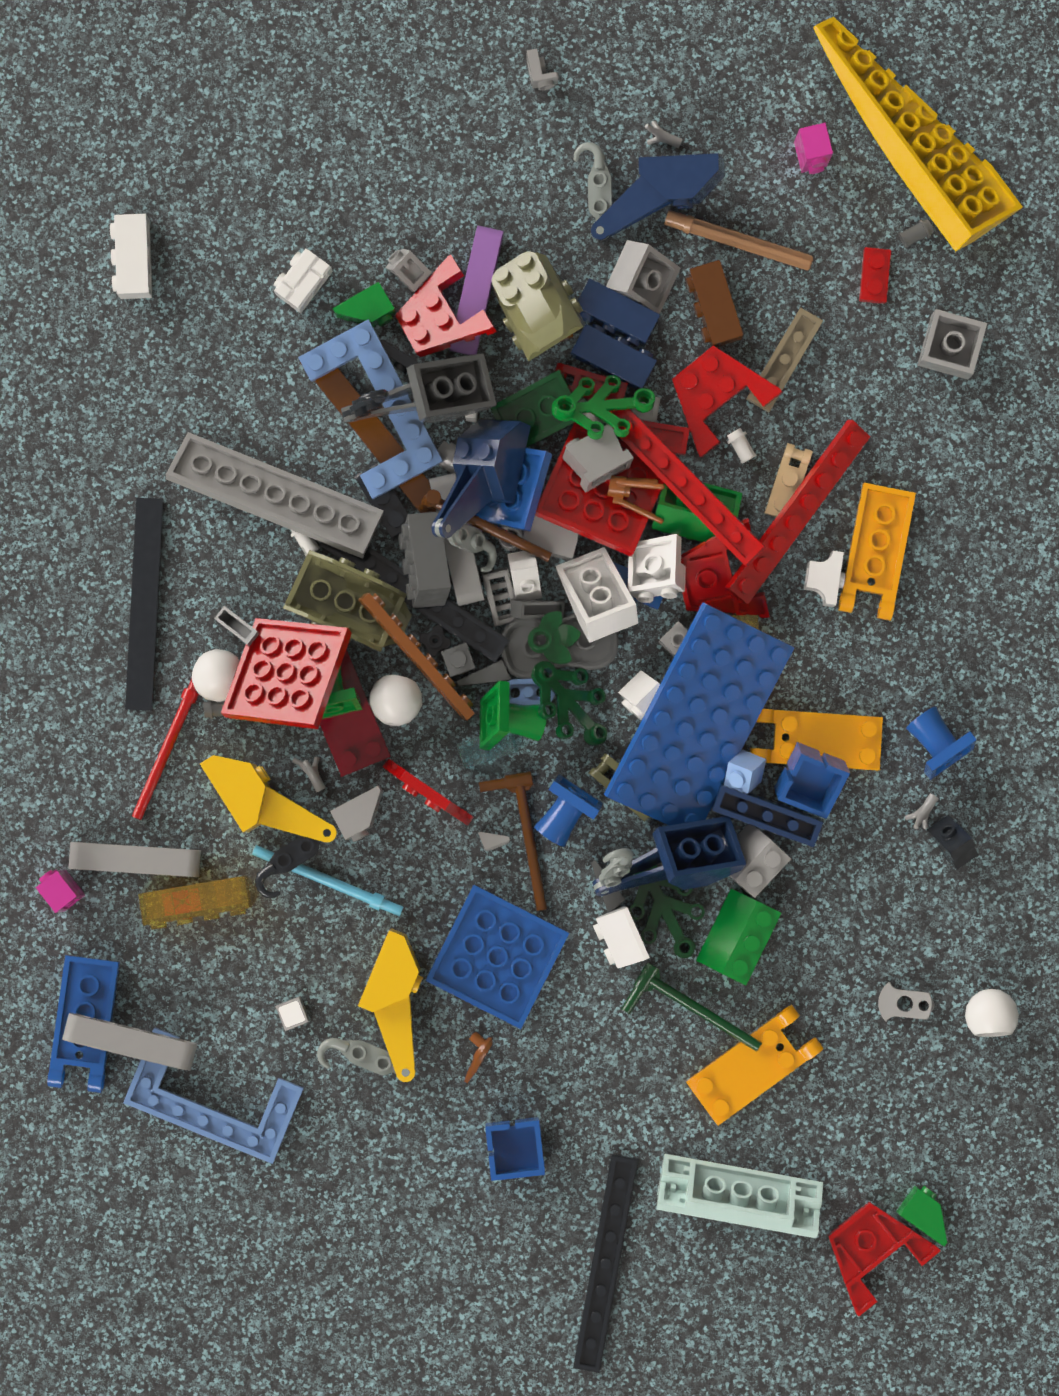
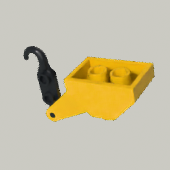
(255, 804)

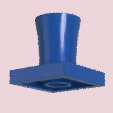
(939, 741)
(566, 811)

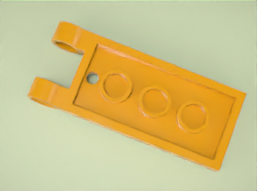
(878, 546)
(843, 736)
(745, 1074)

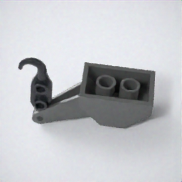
(439, 388)

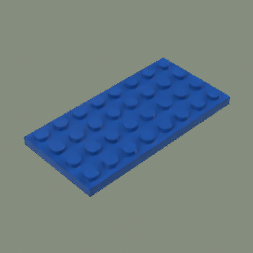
(698, 718)

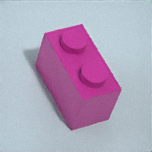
(813, 148)
(59, 890)

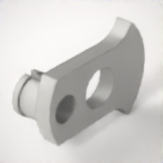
(889, 1000)

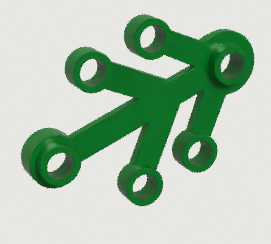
(600, 407)

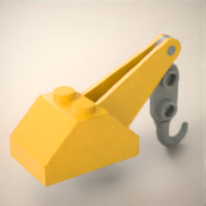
(389, 998)

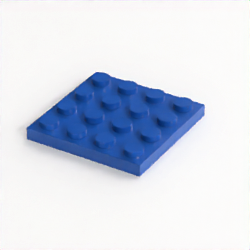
(497, 956)

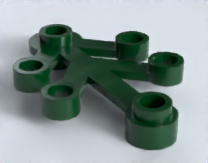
(567, 701)
(663, 905)

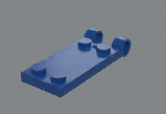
(86, 990)

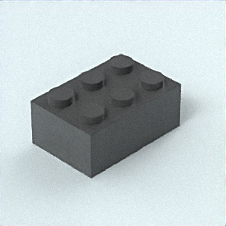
(424, 561)

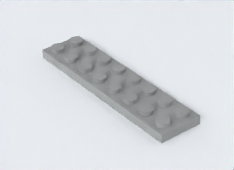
(274, 495)

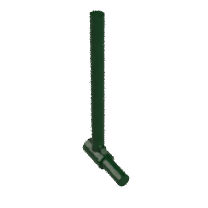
(650, 979)

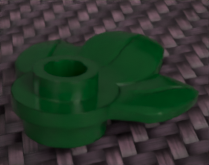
(557, 636)

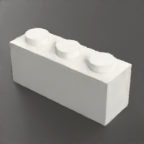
(131, 256)

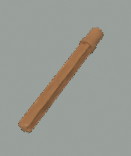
(742, 241)

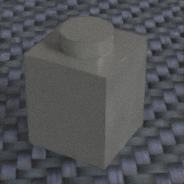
(458, 660)

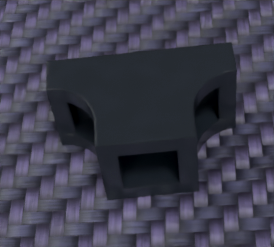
(953, 841)

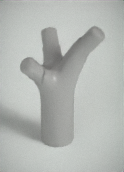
(662, 136)
(312, 772)
(923, 812)

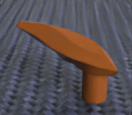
(479, 1056)

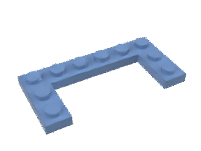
(420, 449)
(259, 1141)

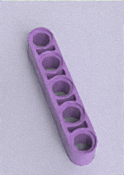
(478, 282)

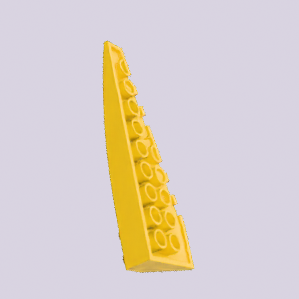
(943, 174)

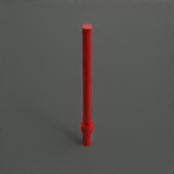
(188, 697)

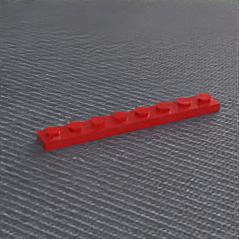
(690, 489)
(799, 510)

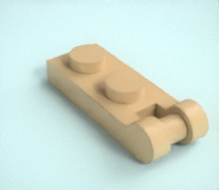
(787, 478)

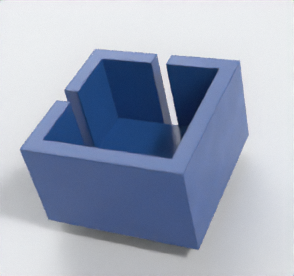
(811, 780)
(516, 1149)

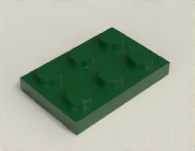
(534, 407)

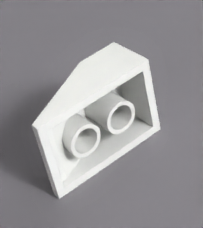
(597, 594)
(621, 937)

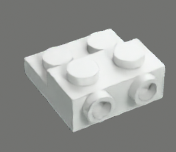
(656, 569)

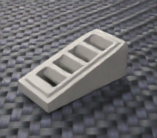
(493, 574)

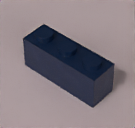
(617, 313)
(613, 356)

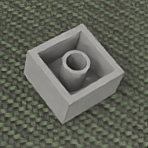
(952, 344)

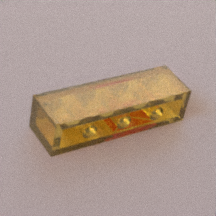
(195, 900)

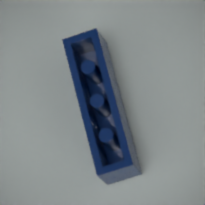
(768, 815)

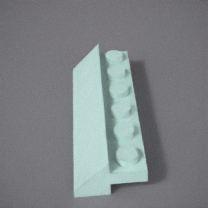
(740, 1196)

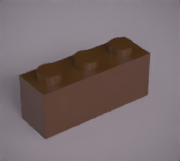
(714, 304)

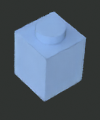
(745, 772)

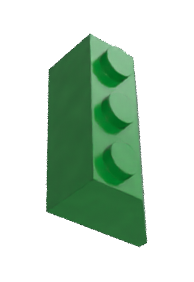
(682, 521)
(738, 936)

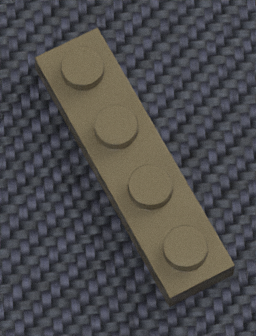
(789, 352)

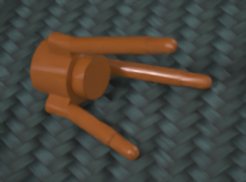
(621, 486)

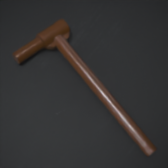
(434, 500)
(519, 784)

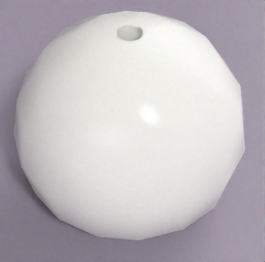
(214, 674)
(395, 700)
(991, 1014)

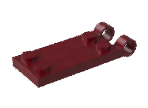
(354, 736)

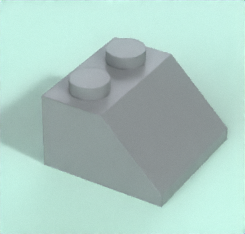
(643, 275)
(358, 814)
(762, 858)

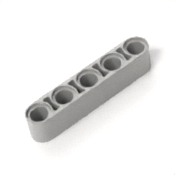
(461, 562)
(134, 859)
(129, 1041)

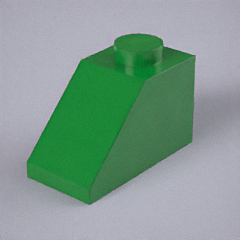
(366, 305)
(924, 1213)

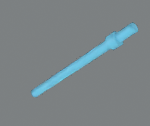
(375, 900)

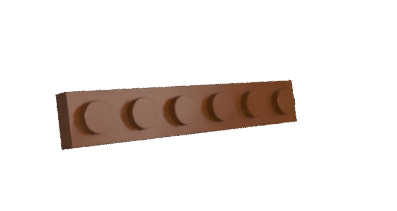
(410, 646)

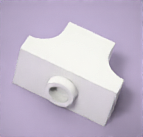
(524, 576)
(826, 578)

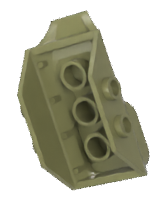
(536, 303)
(329, 596)

